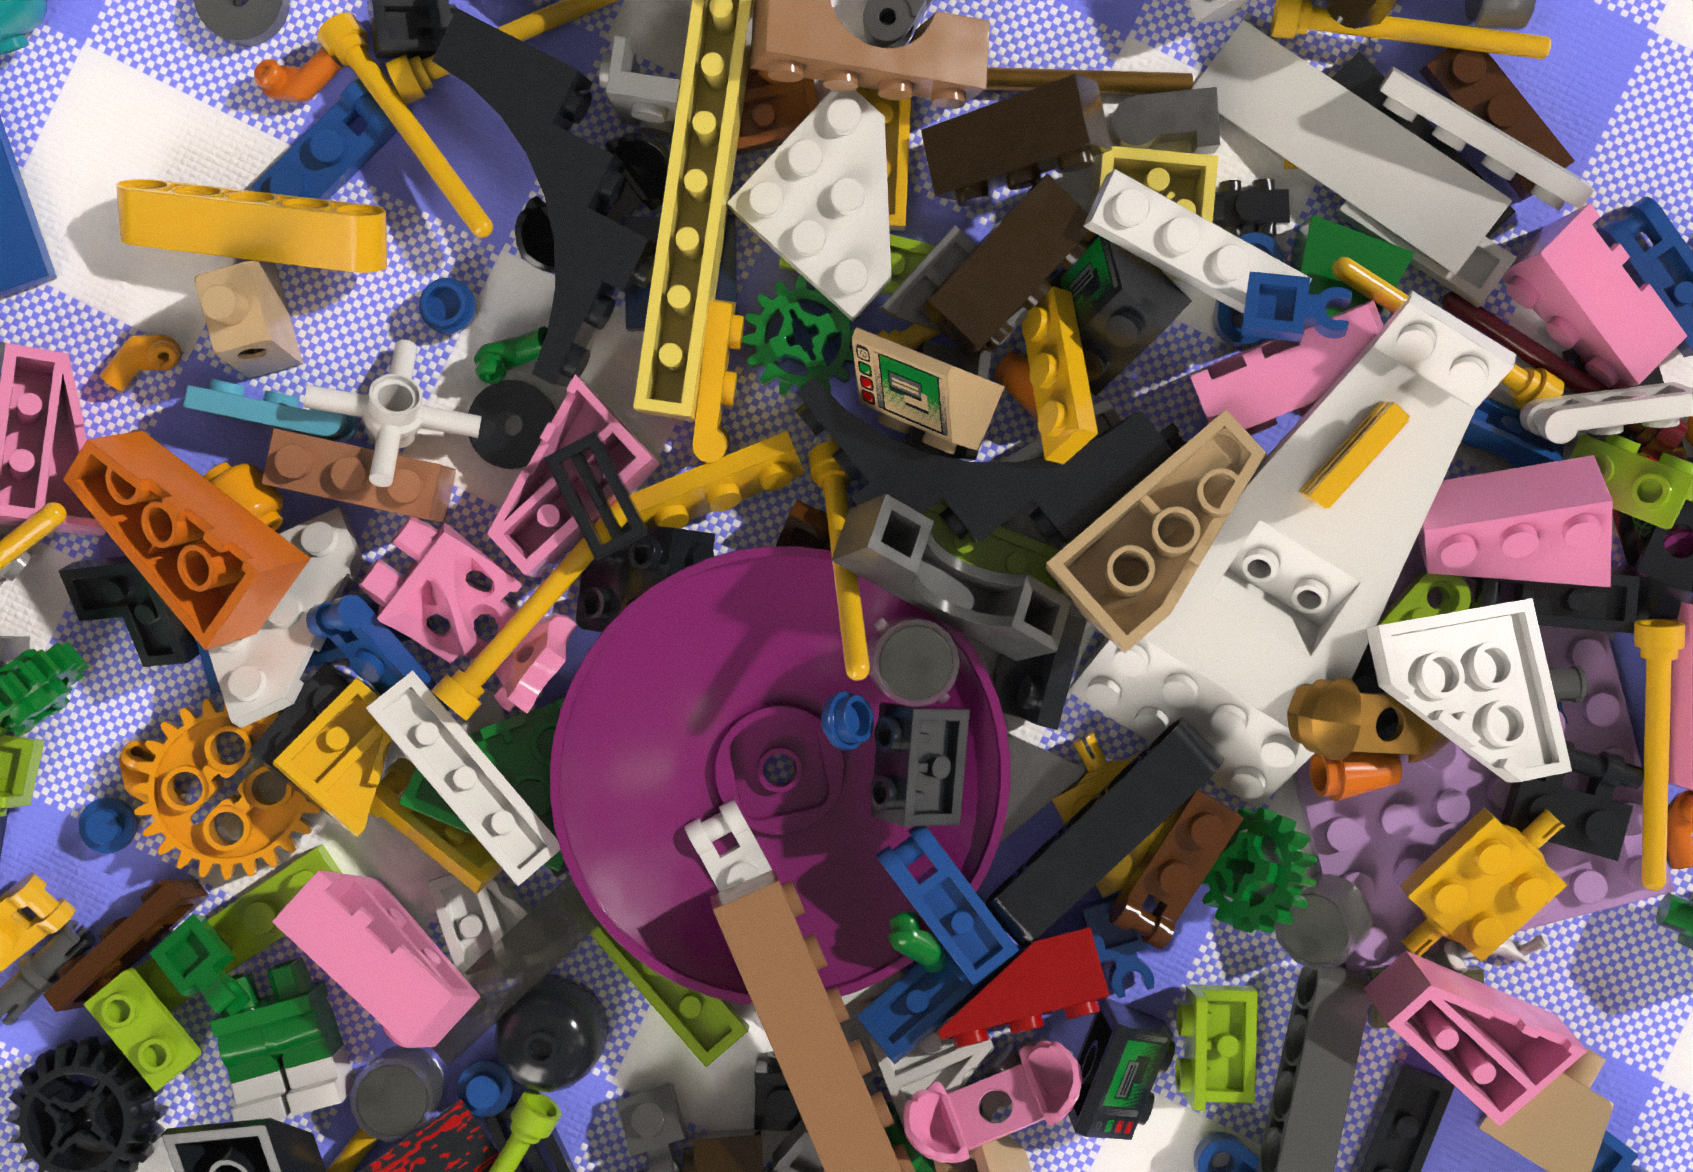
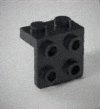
(625, 575)

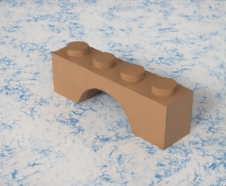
(808, 41)

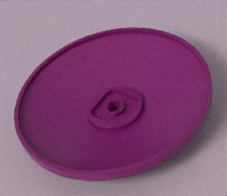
(681, 717)

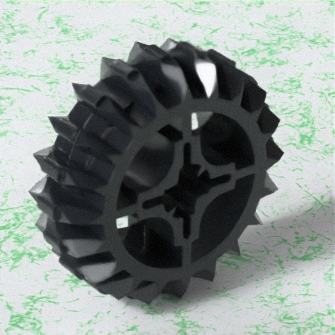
(54, 1110)

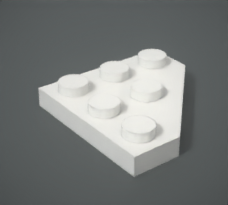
(827, 201)
(265, 669)
(1478, 683)

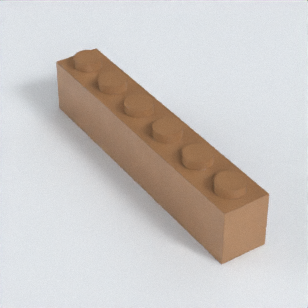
(806, 1028)

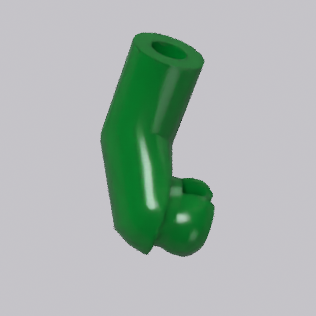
(498, 357)
(916, 944)

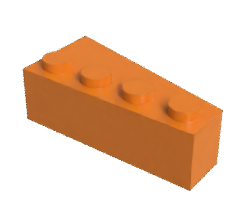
(185, 536)

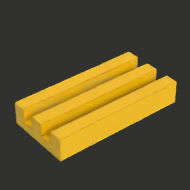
(1355, 454)

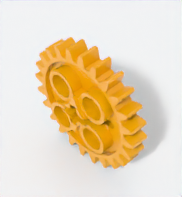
(196, 751)

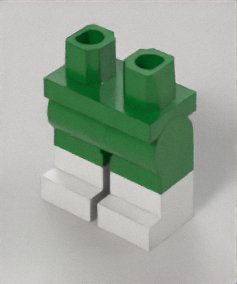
(283, 1047)

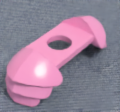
(951, 1125)

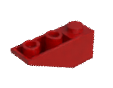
(1043, 979)

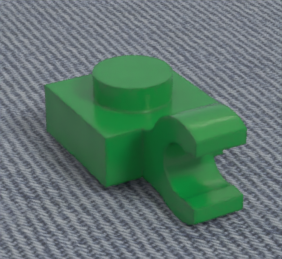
(195, 962)

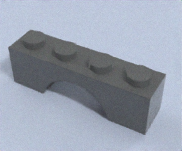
(898, 553)

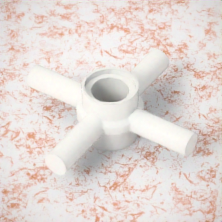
(392, 412)

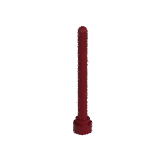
(1652, 440)

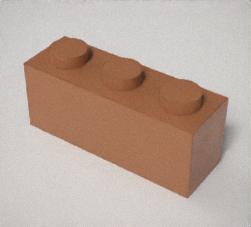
(343, 473)

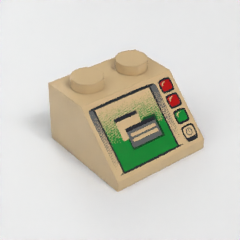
(923, 393)

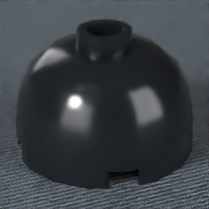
(552, 1035)

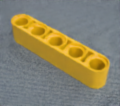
(252, 225)

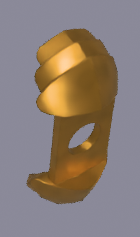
(1340, 720)

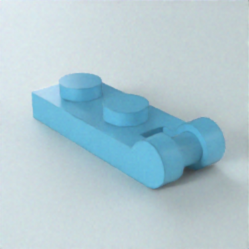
(274, 410)

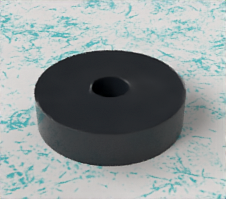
(495, 406)

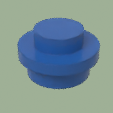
(447, 306)
(847, 720)
(107, 825)
(485, 1088)

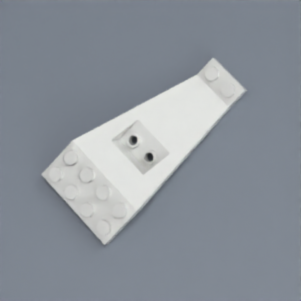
(1252, 628)

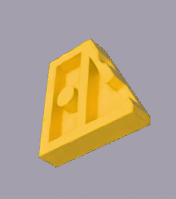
(340, 758)

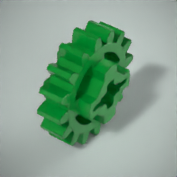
(778, 349)
(37, 686)
(1260, 873)

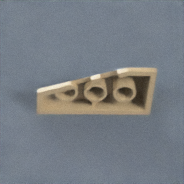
(1147, 547)

